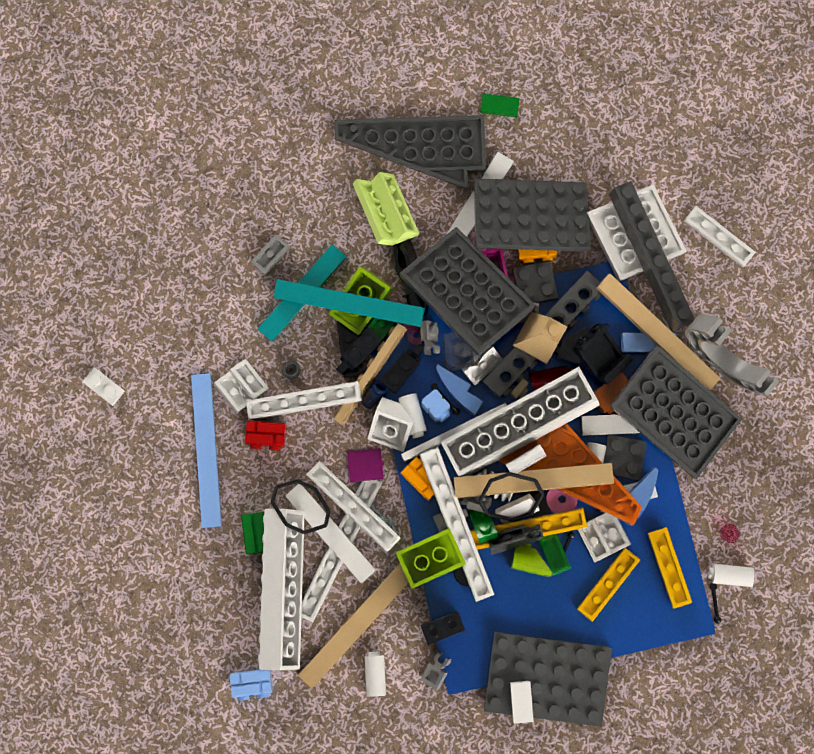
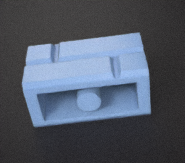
(436, 406)
(251, 683)

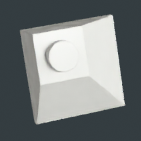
(391, 425)

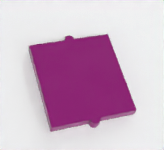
(365, 465)

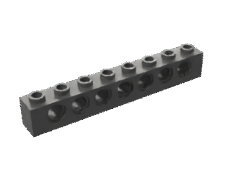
(586, 283)

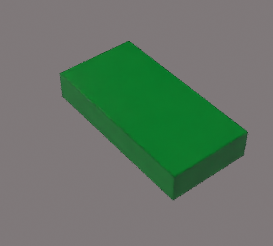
(500, 105)
(554, 554)

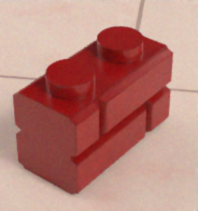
(265, 434)

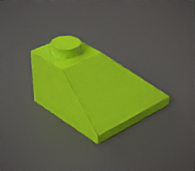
(529, 560)

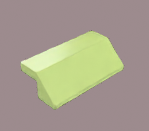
(386, 209)

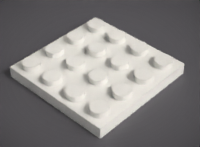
(615, 240)

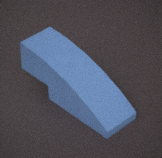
(459, 390)
(644, 489)

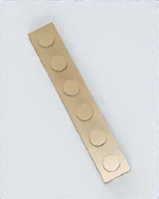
(374, 367)

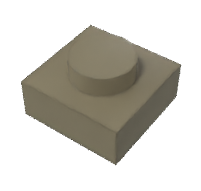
(520, 390)

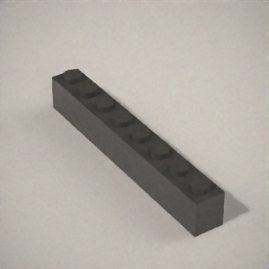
(651, 256)

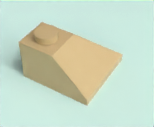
(540, 336)

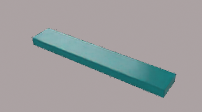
(314, 277)

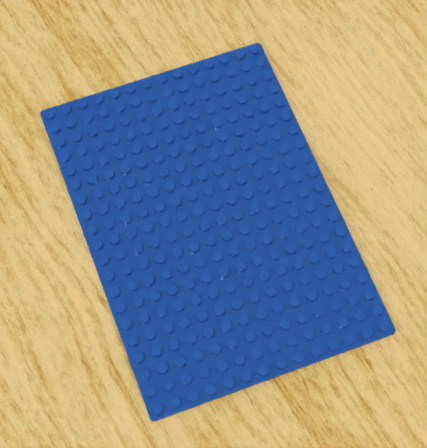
(538, 605)

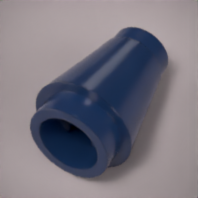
(374, 394)

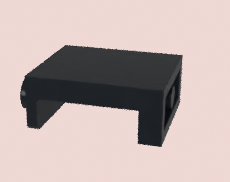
(601, 354)
(442, 628)

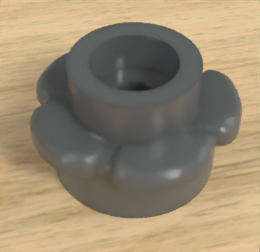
(286, 370)

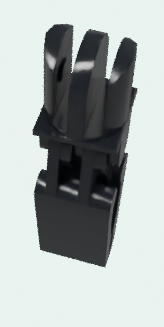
(404, 256)

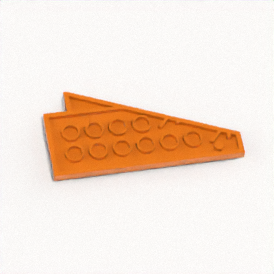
(568, 450)

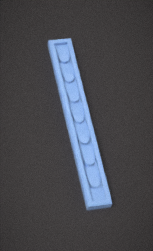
(206, 451)

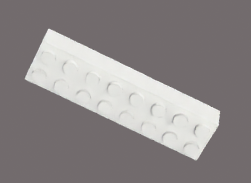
(520, 423)
(281, 591)

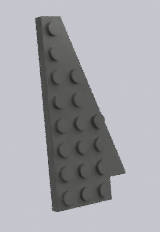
(431, 145)

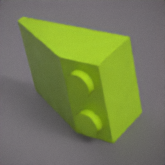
(363, 284)
(430, 558)

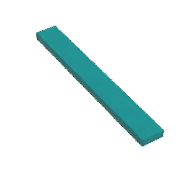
(349, 303)

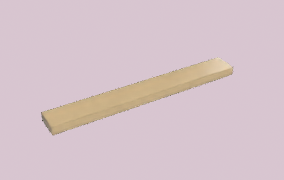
(656, 330)
(548, 479)
(354, 627)

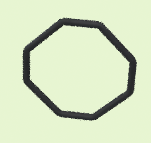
(517, 476)
(282, 517)

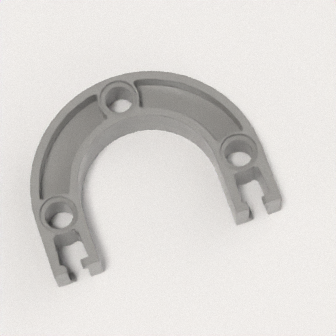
(707, 337)

